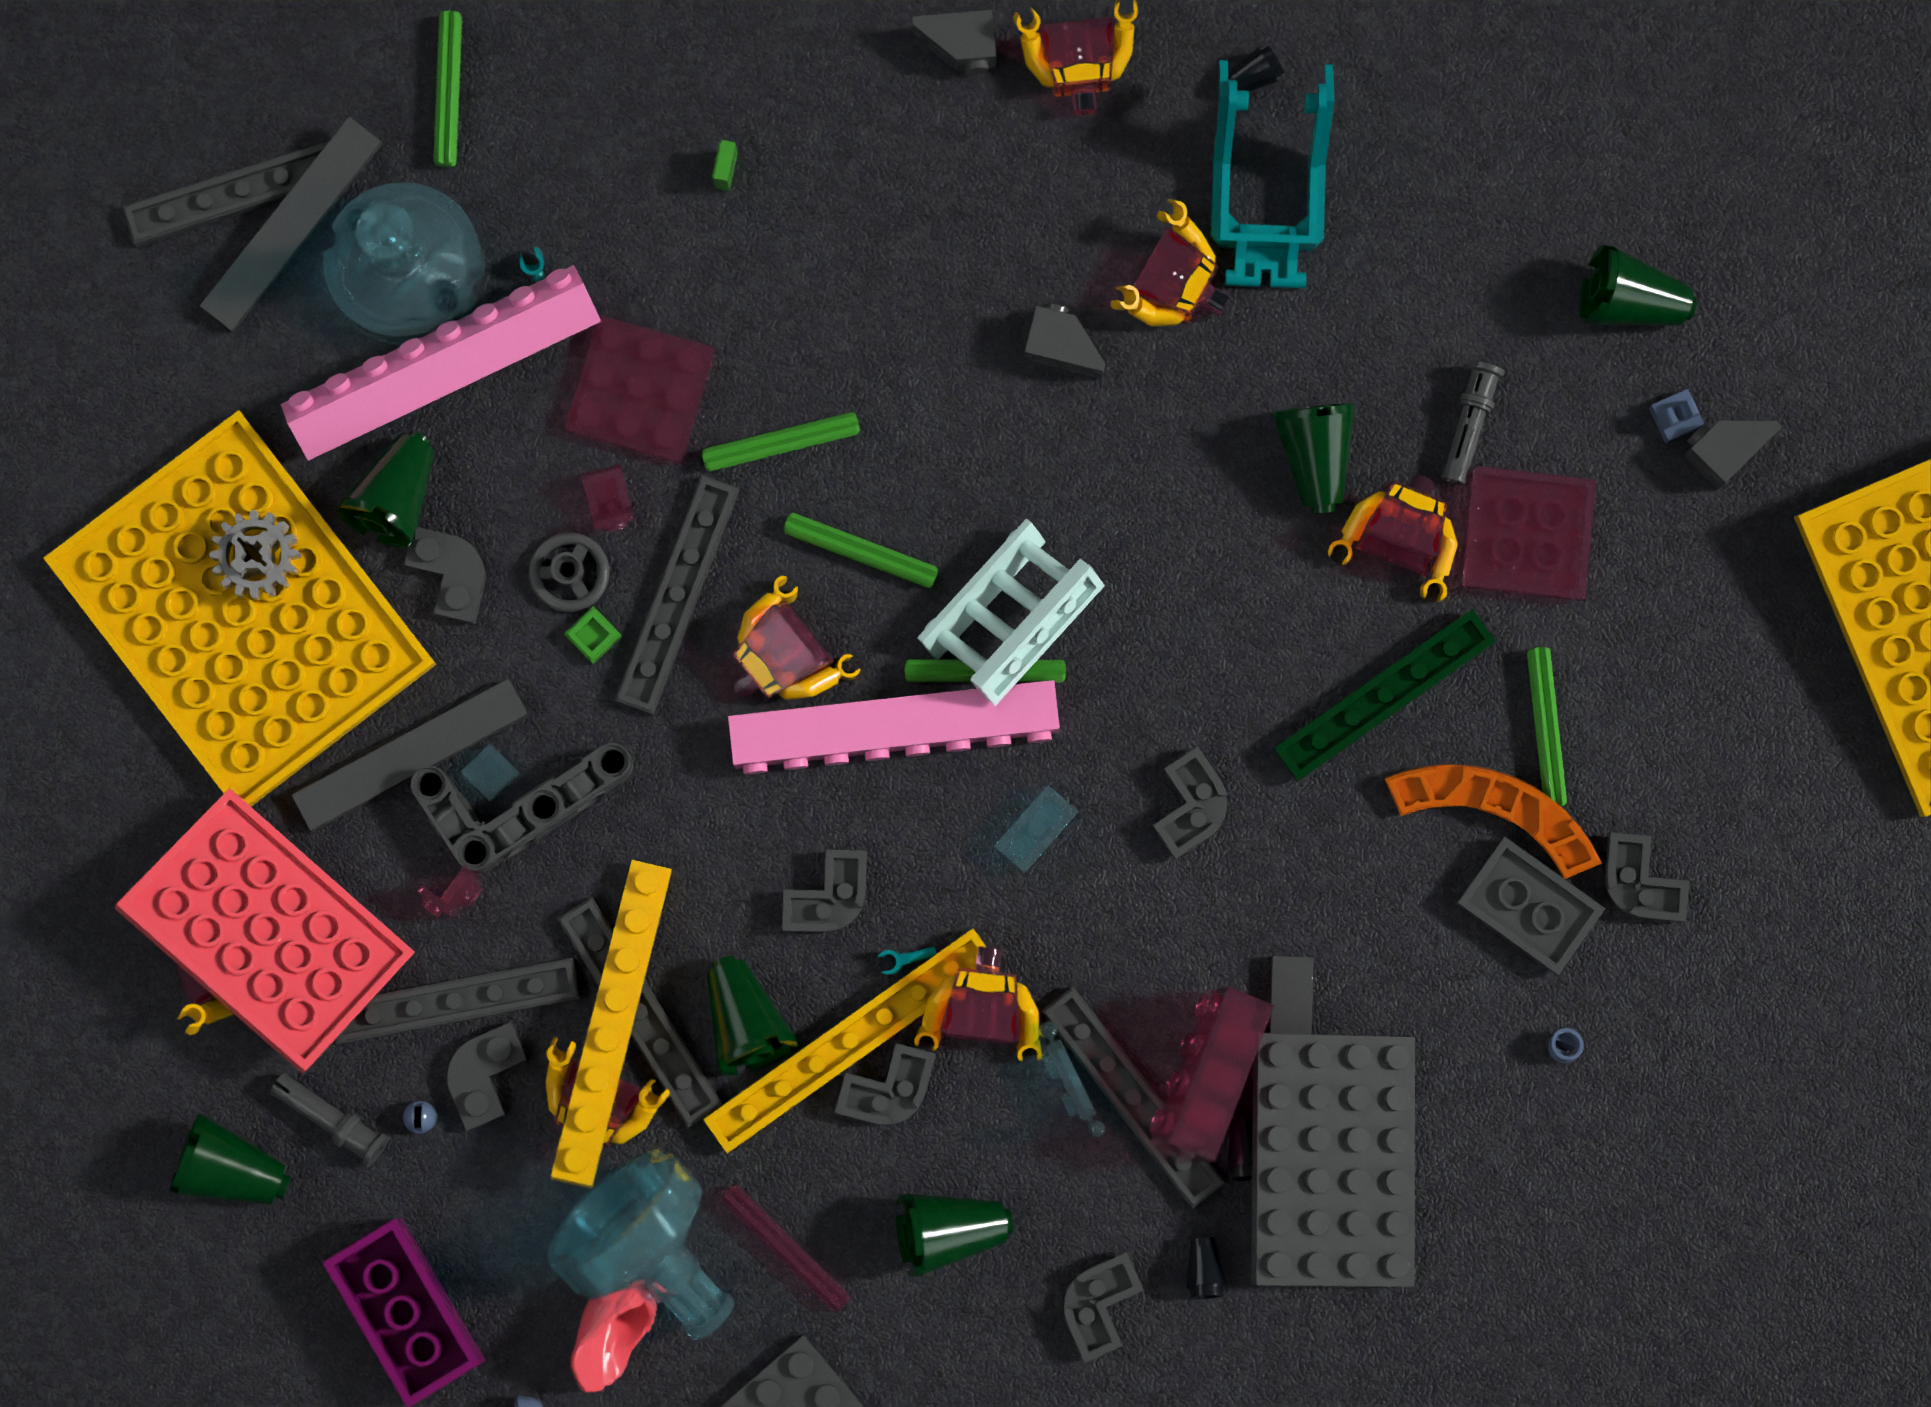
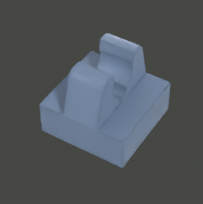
(1676, 416)

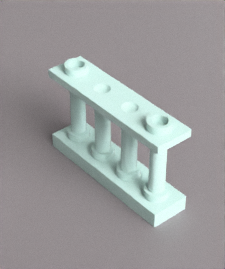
(1037, 631)

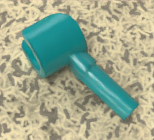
(534, 270)
(906, 958)

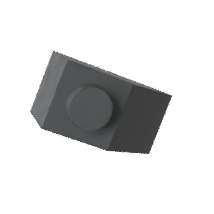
(959, 39)
(1062, 343)
(1727, 447)

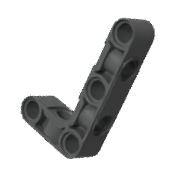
(518, 826)

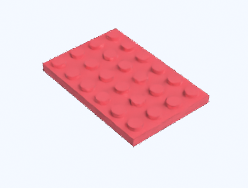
(265, 930)

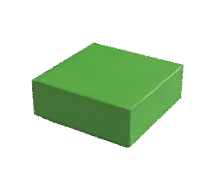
(724, 165)
(593, 635)

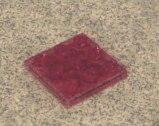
(640, 390)
(1529, 533)

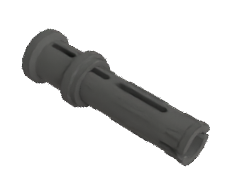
(1476, 404)
(345, 1129)

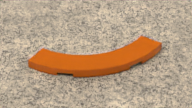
(1502, 796)

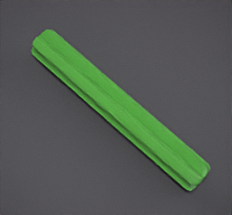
(447, 88)
(780, 441)
(860, 550)
(957, 671)
(1546, 724)

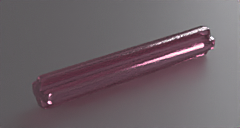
(785, 1248)

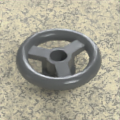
(583, 545)

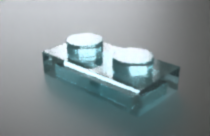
(1036, 829)

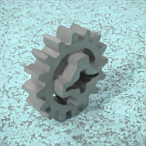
(244, 566)

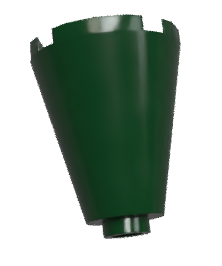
(1632, 293)
(1317, 451)
(391, 492)
(744, 1019)
(226, 1167)
(948, 1229)

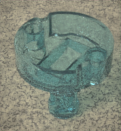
(403, 261)
(635, 1235)

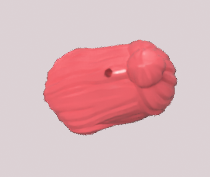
(608, 1335)

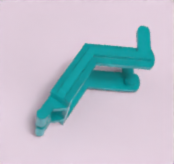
(1269, 247)

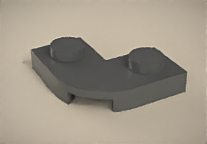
(461, 572)
(1203, 806)
(1633, 889)
(836, 904)
(472, 1071)
(893, 1100)
(1087, 1303)

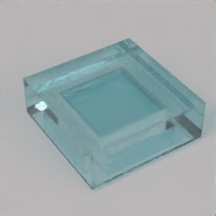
(490, 772)

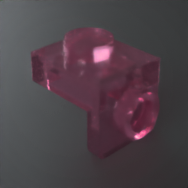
(608, 498)
(460, 892)

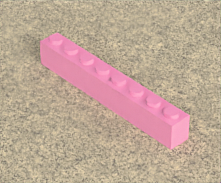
(440, 362)
(892, 725)

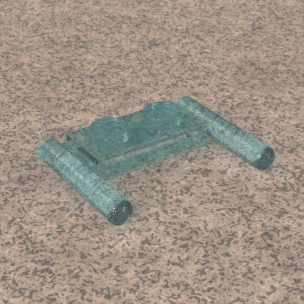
(1075, 1098)

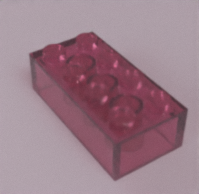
(1210, 1074)

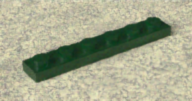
(1384, 695)

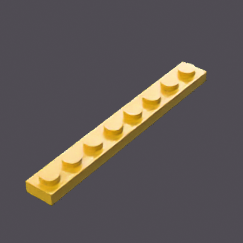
(611, 1024)
(839, 1047)

